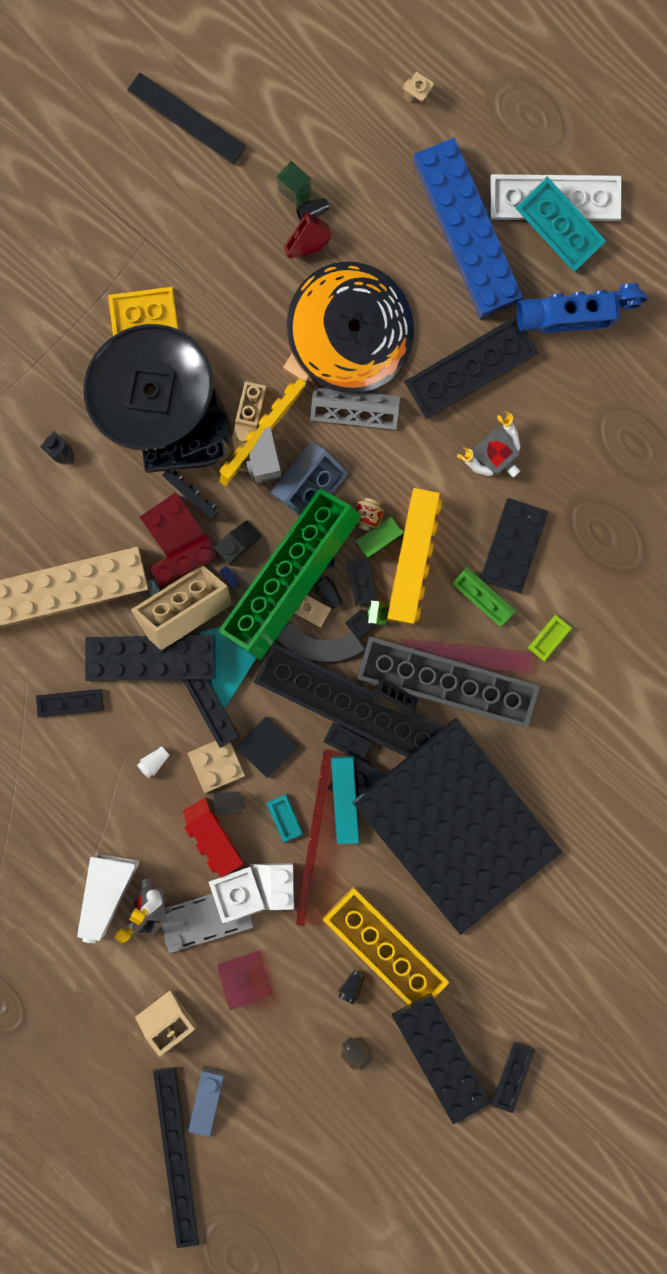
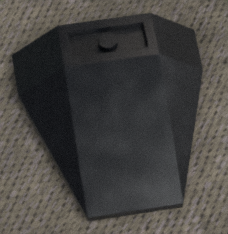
(203, 447)

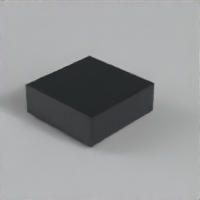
(359, 624)

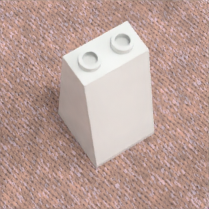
(104, 891)

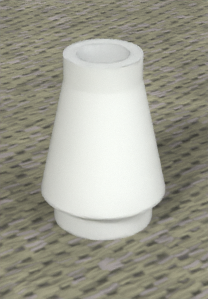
(151, 763)

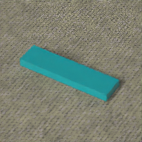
(344, 794)

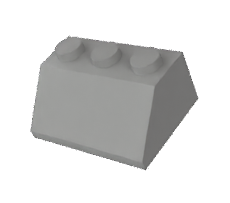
(263, 460)

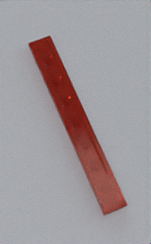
(314, 836)

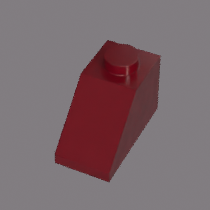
(308, 237)

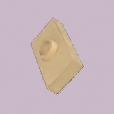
(313, 611)

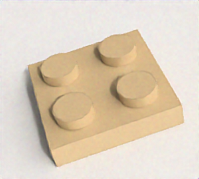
(215, 765)

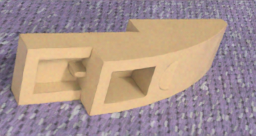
(247, 415)

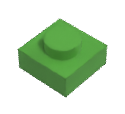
(378, 613)

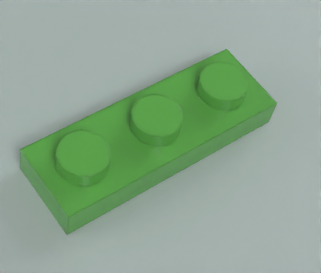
(483, 597)

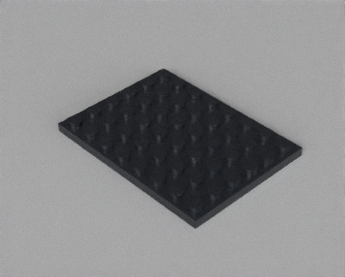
(457, 826)

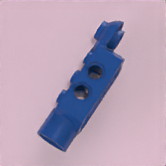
(578, 311)

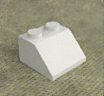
(275, 884)

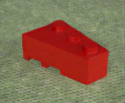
(211, 838)

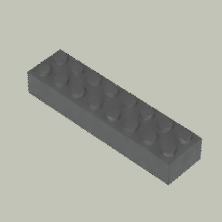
(449, 681)

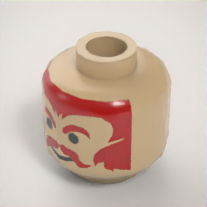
(370, 513)

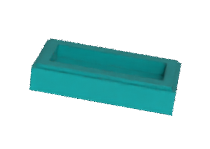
(284, 818)

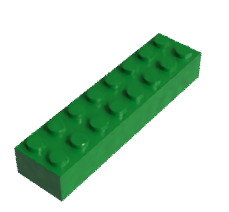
(290, 573)

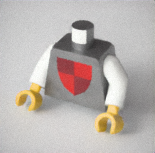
(495, 451)
(147, 912)

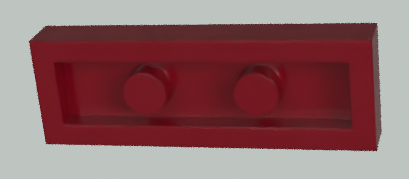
(183, 561)

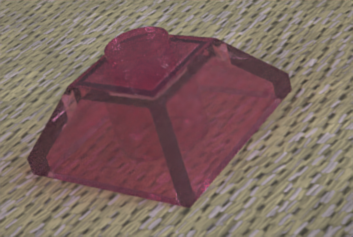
(244, 980)

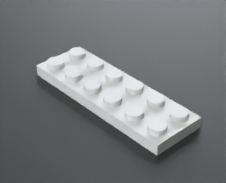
(594, 196)

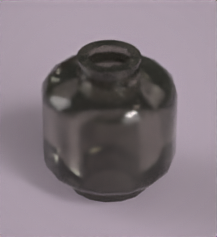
(357, 1053)

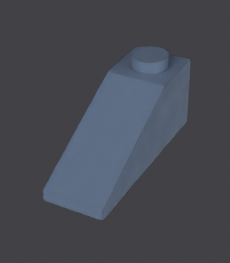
(206, 1101)

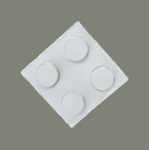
(236, 895)

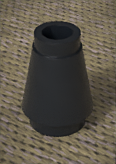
(314, 207)
(328, 592)
(351, 988)

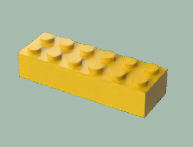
(413, 555)
(384, 947)

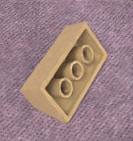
(182, 607)

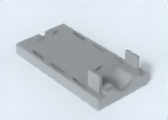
(196, 923)

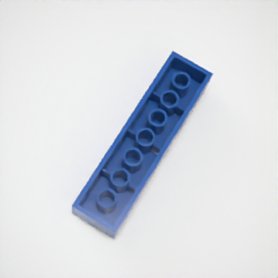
(467, 228)

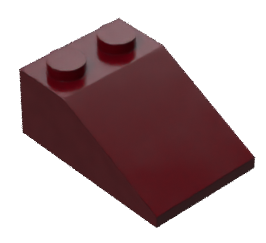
(172, 525)

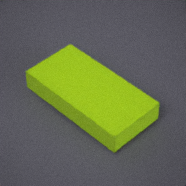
(549, 638)

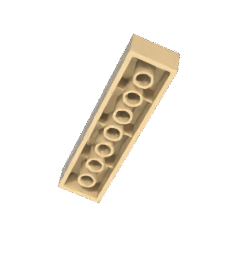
(72, 586)

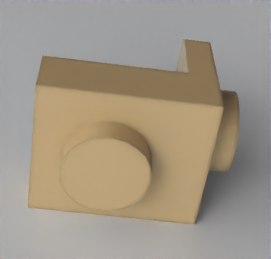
(417, 88)

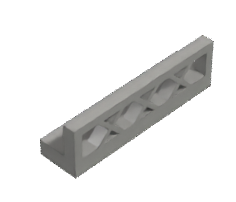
(370, 402)

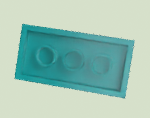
(560, 224)

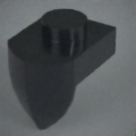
(58, 449)

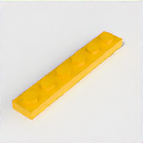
(279, 408)

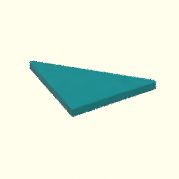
(231, 666)

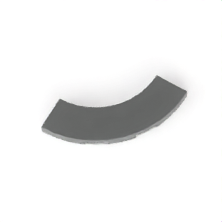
(317, 649)

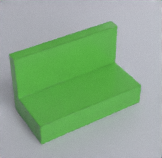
(379, 538)

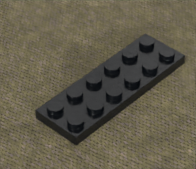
(470, 368)
(140, 659)
(441, 1058)

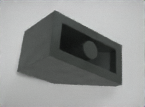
(237, 542)

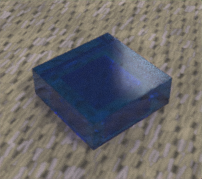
(230, 577)

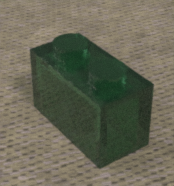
(294, 184)

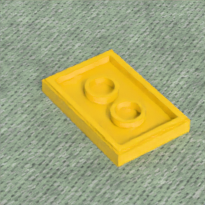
(142, 308)

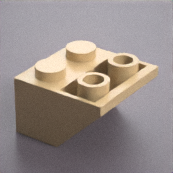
(165, 1023)

